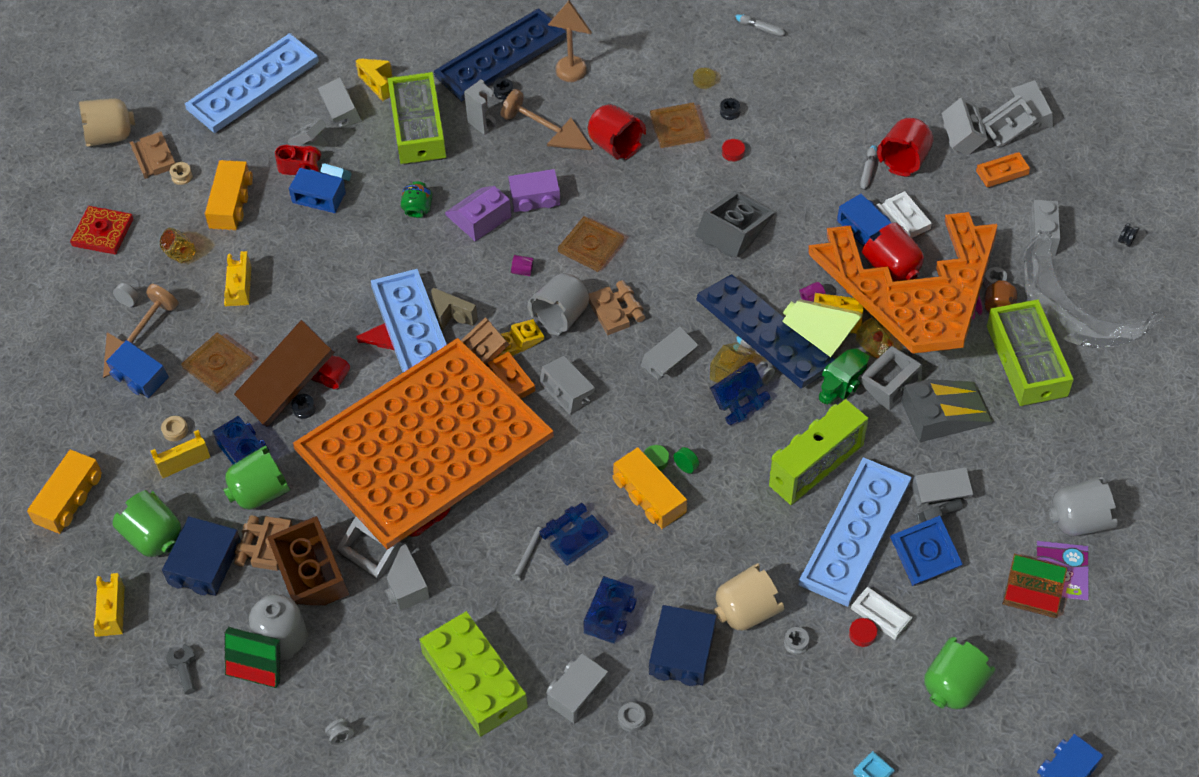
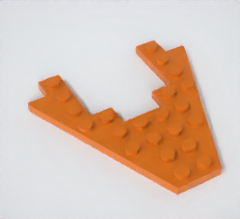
(923, 311)

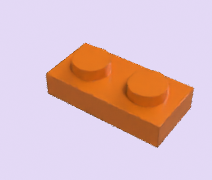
(1003, 169)
(512, 375)

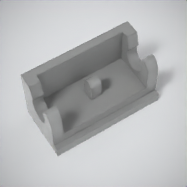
(1035, 100)
(339, 103)
(478, 106)
(1009, 121)
(668, 353)
(566, 384)
(941, 486)

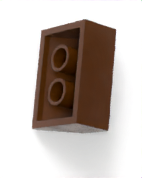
(308, 564)

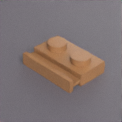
(152, 154)
(485, 341)

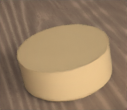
(174, 428)

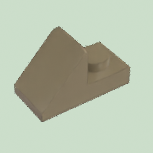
(449, 306)

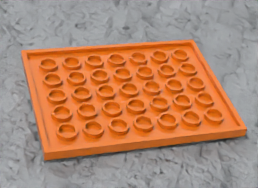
(422, 442)

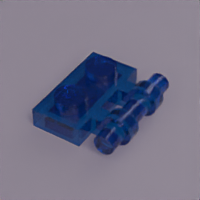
(736, 387)
(577, 540)

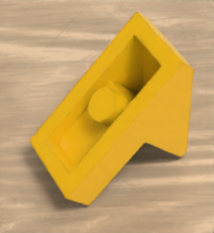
(375, 75)

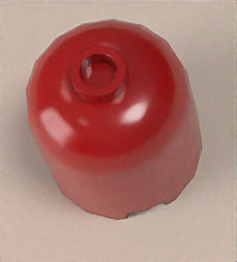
(616, 131)
(906, 146)
(896, 251)

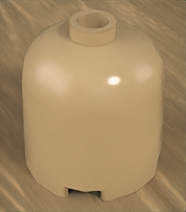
(106, 121)
(747, 599)

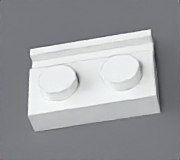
(905, 213)

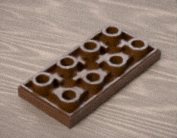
(284, 373)

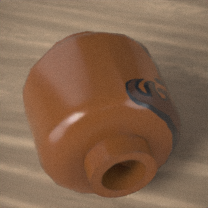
(1000, 294)

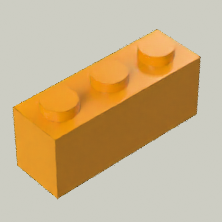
(228, 195)
(649, 488)
(65, 491)

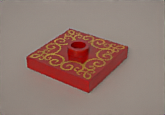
(102, 230)

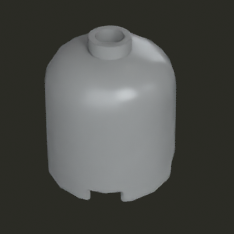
(559, 303)
(1083, 508)
(280, 619)

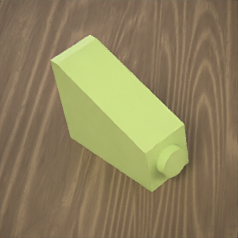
(821, 323)

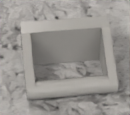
(893, 392)
(354, 531)

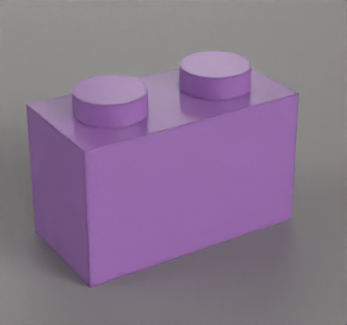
(534, 190)

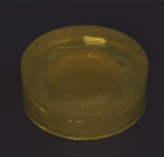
(704, 78)

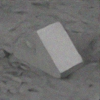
(309, 135)

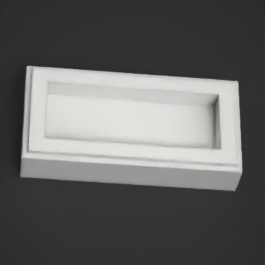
(881, 612)

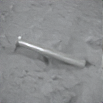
(527, 554)

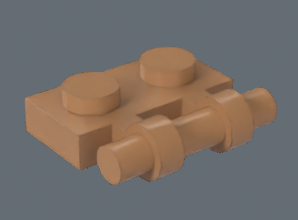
(610, 313)
(262, 553)

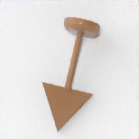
(570, 67)
(566, 137)
(162, 299)

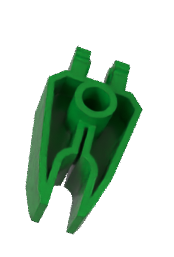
(842, 375)

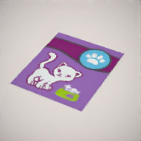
(1070, 556)

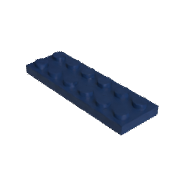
(500, 53)
(764, 330)

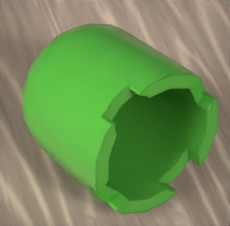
(255, 480)
(148, 524)
(957, 675)

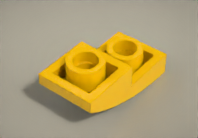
(522, 337)

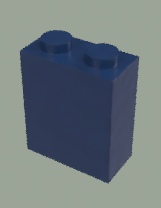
(201, 556)
(682, 645)

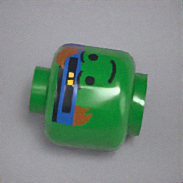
(416, 199)

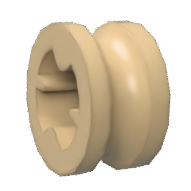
(180, 167)

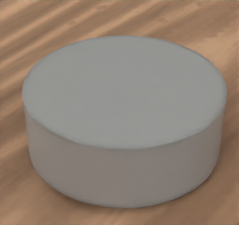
(125, 294)
(632, 717)

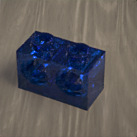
(237, 448)
(605, 609)

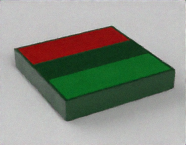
(252, 657)

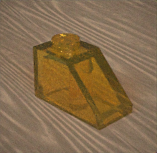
(728, 360)

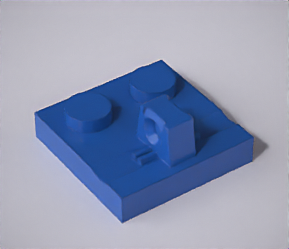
(926, 550)

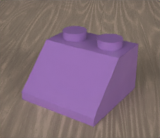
(481, 212)

